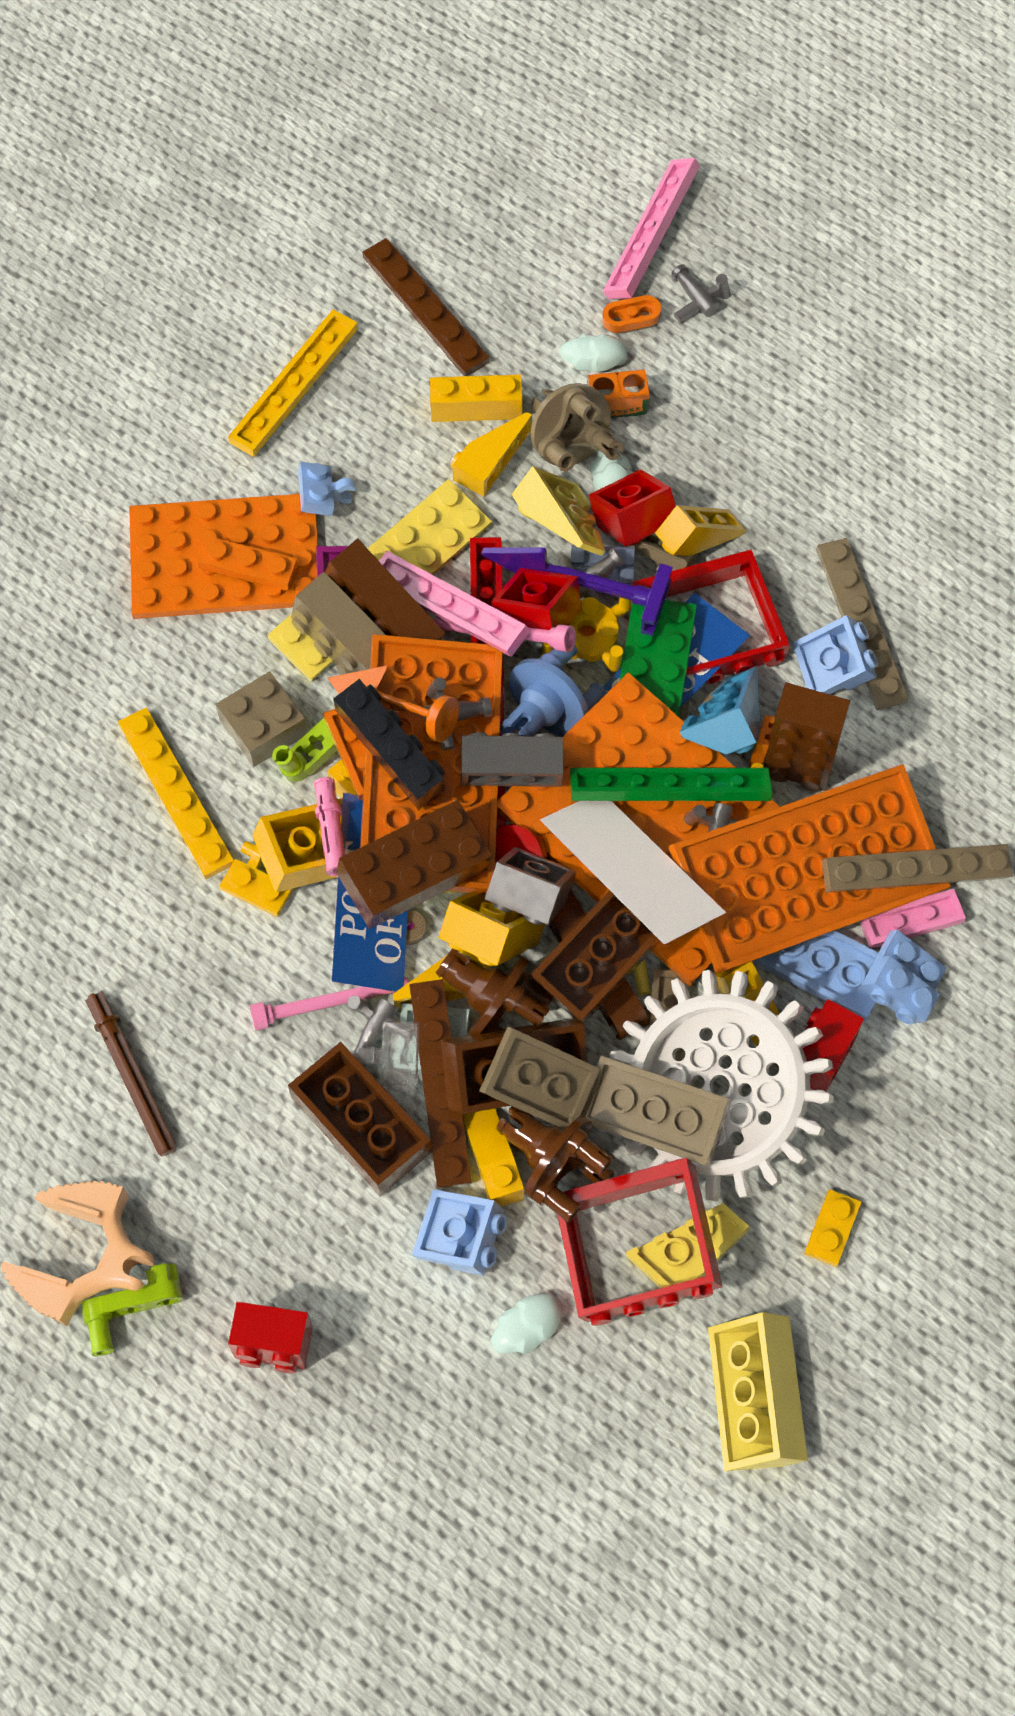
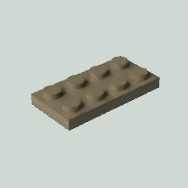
(656, 1111)

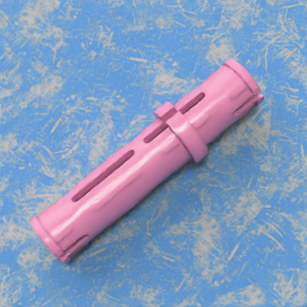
(329, 813)

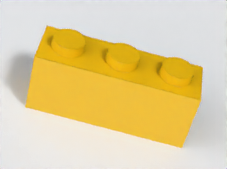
(475, 398)

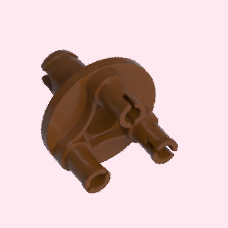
(494, 992)
(554, 1155)

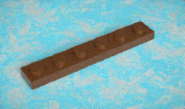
(425, 307)
(444, 1124)

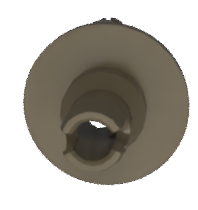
(572, 426)

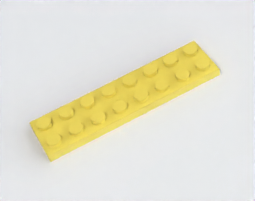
(424, 537)

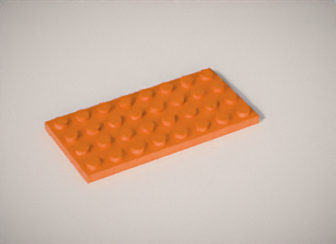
(470, 674)
(771, 869)

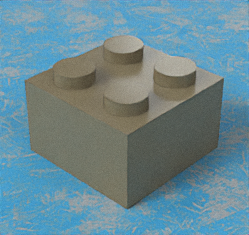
(261, 718)

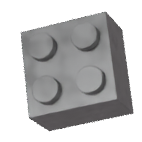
(530, 886)

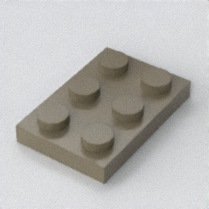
(539, 1079)

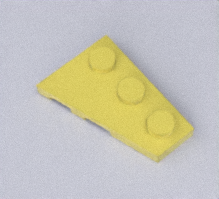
(677, 1256)

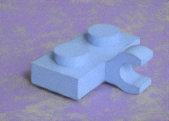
(319, 491)

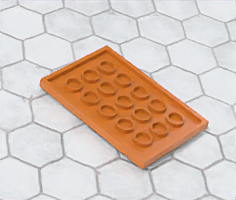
(170, 539)

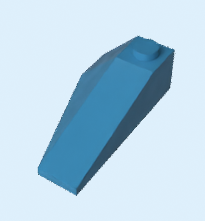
(730, 718)

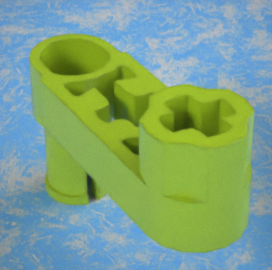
(294, 764)
(97, 1312)

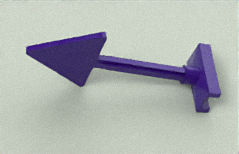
(536, 559)

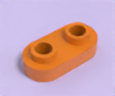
(630, 312)

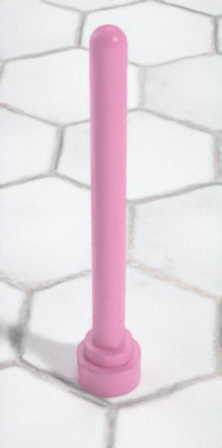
(559, 637)
(265, 1014)

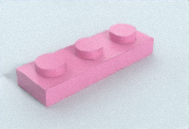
(915, 918)

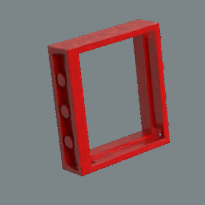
(719, 571)
(621, 1188)

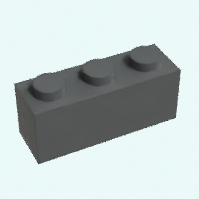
(511, 760)

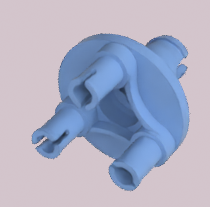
(547, 696)

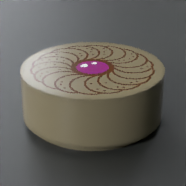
(415, 927)

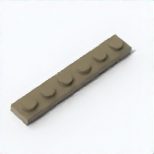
(855, 602)
(916, 868)

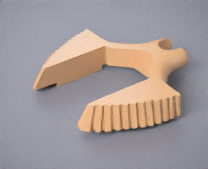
(97, 1204)

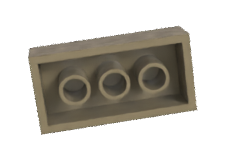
(335, 624)

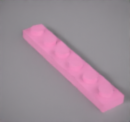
(651, 228)
(457, 606)

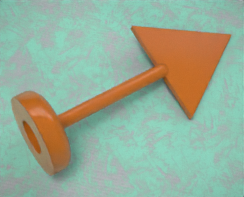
(440, 717)

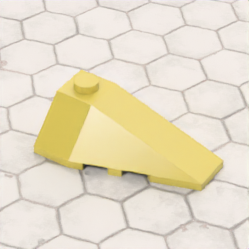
(559, 507)

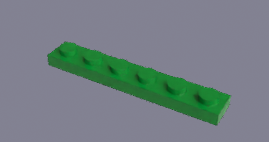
(670, 784)

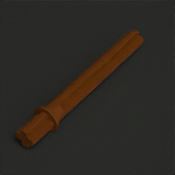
(141, 1095)

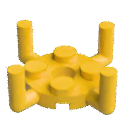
(603, 642)

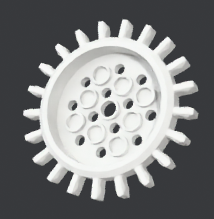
(733, 1024)

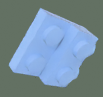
(836, 656)
(904, 978)
(460, 1232)

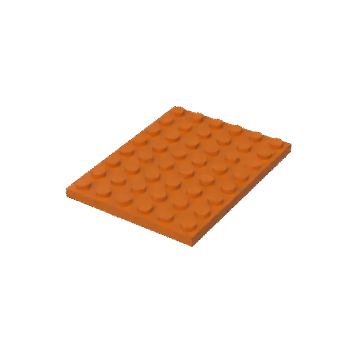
(630, 732)

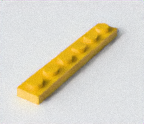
(293, 383)
(176, 793)

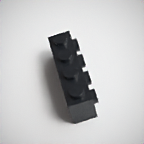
(389, 744)

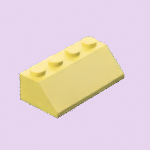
(757, 1392)

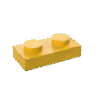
(832, 1228)

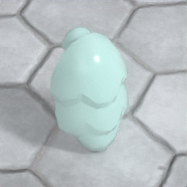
(594, 352)
(608, 471)
(527, 1324)

